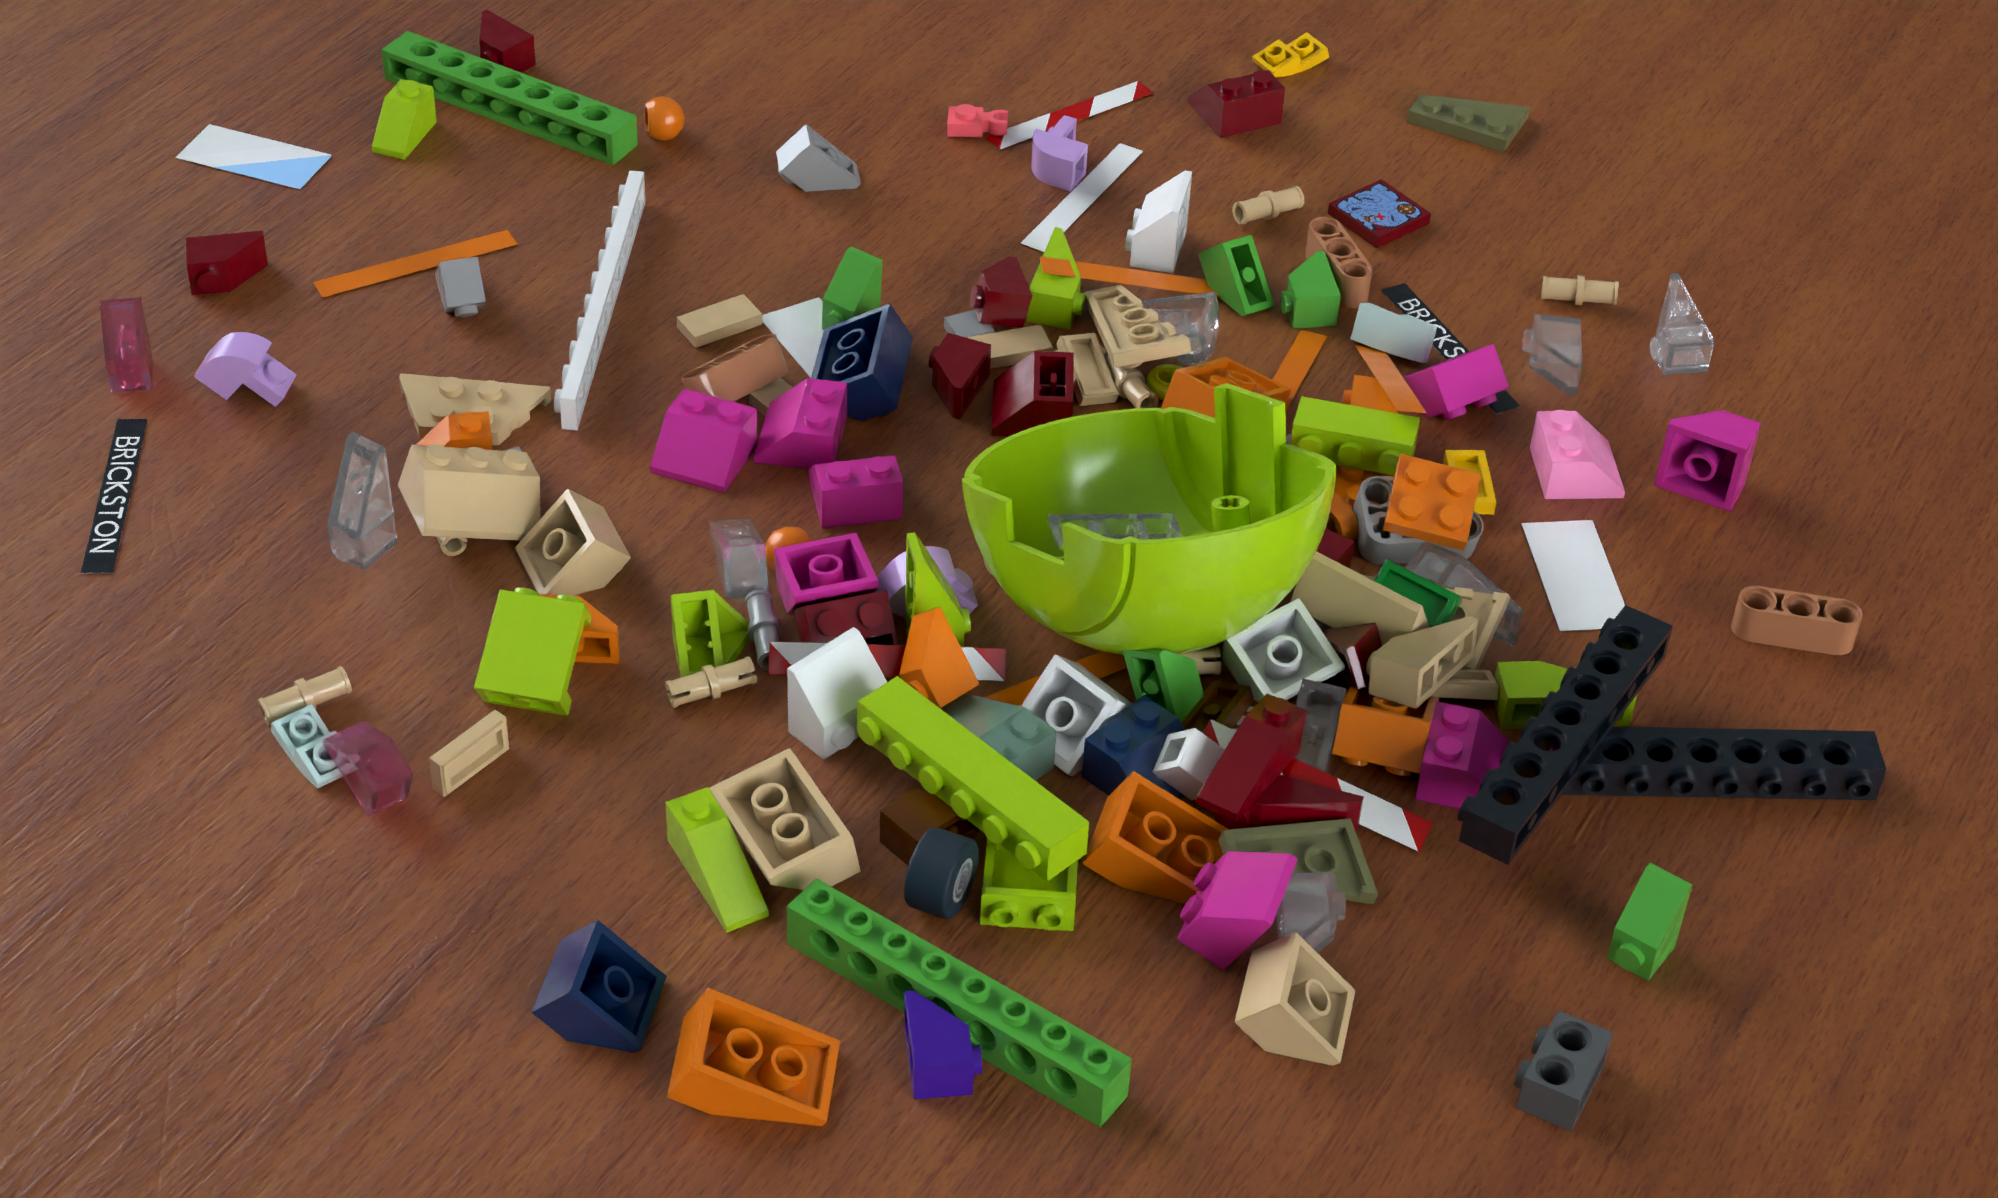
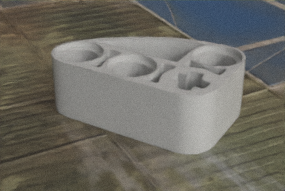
(1378, 545)

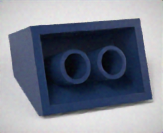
(870, 357)

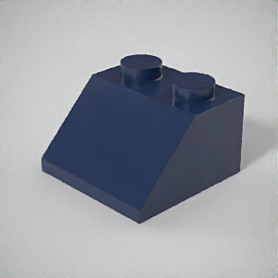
(1128, 745)
(599, 990)

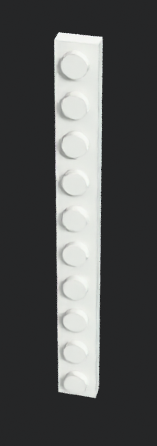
(600, 304)

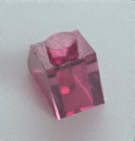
(126, 345)
(370, 766)

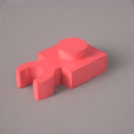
(972, 121)

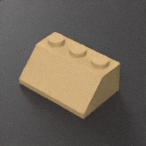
(471, 492)
(1345, 598)
(787, 824)

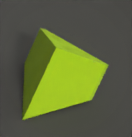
(706, 631)

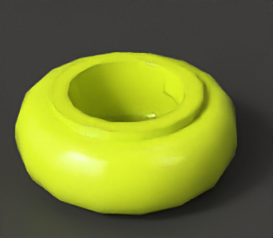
(1160, 378)

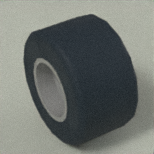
(941, 873)

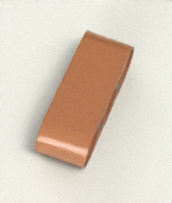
(1345, 259)
(739, 370)
(1796, 620)

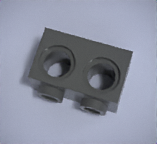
(1563, 1069)

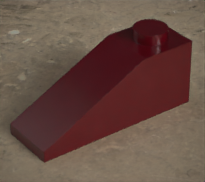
(1254, 757)
(1295, 802)

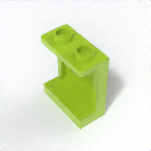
(531, 651)
(1024, 899)

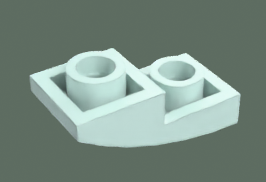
(1393, 333)
(302, 740)

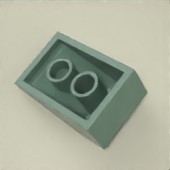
(1009, 731)

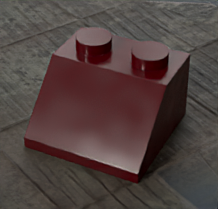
(1240, 103)

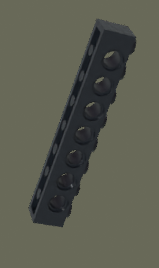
(1563, 735)
(1733, 764)

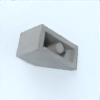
(816, 163)
(460, 286)

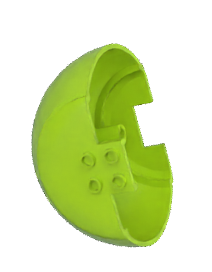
(1236, 488)

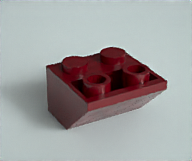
(1033, 392)
(830, 619)

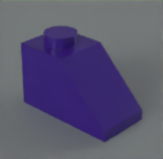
(938, 1050)

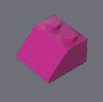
(1458, 382)
(804, 425)
(705, 440)
(1708, 457)
(857, 491)
(823, 571)
(1458, 755)
(1234, 903)

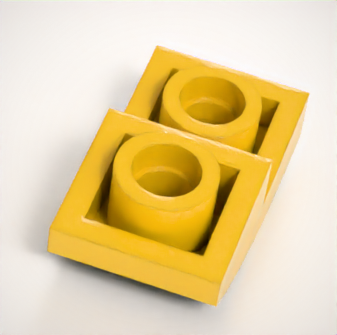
(1291, 58)

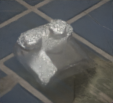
(1193, 316)

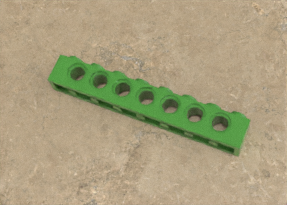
(512, 98)
(1010, 1028)

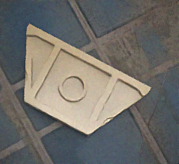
(436, 397)

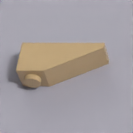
(1421, 661)

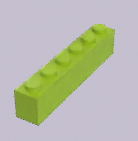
(972, 778)

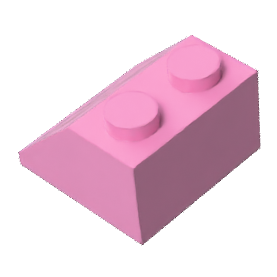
(1573, 458)

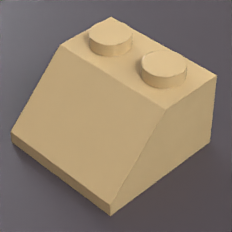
(572, 548)
(1295, 1002)

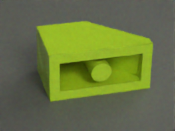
(404, 119)

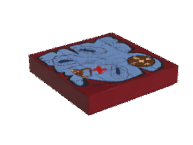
(1379, 213)

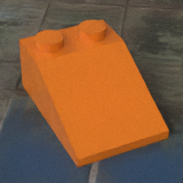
(1194, 385)
(1383, 732)
(1152, 841)
(752, 1063)

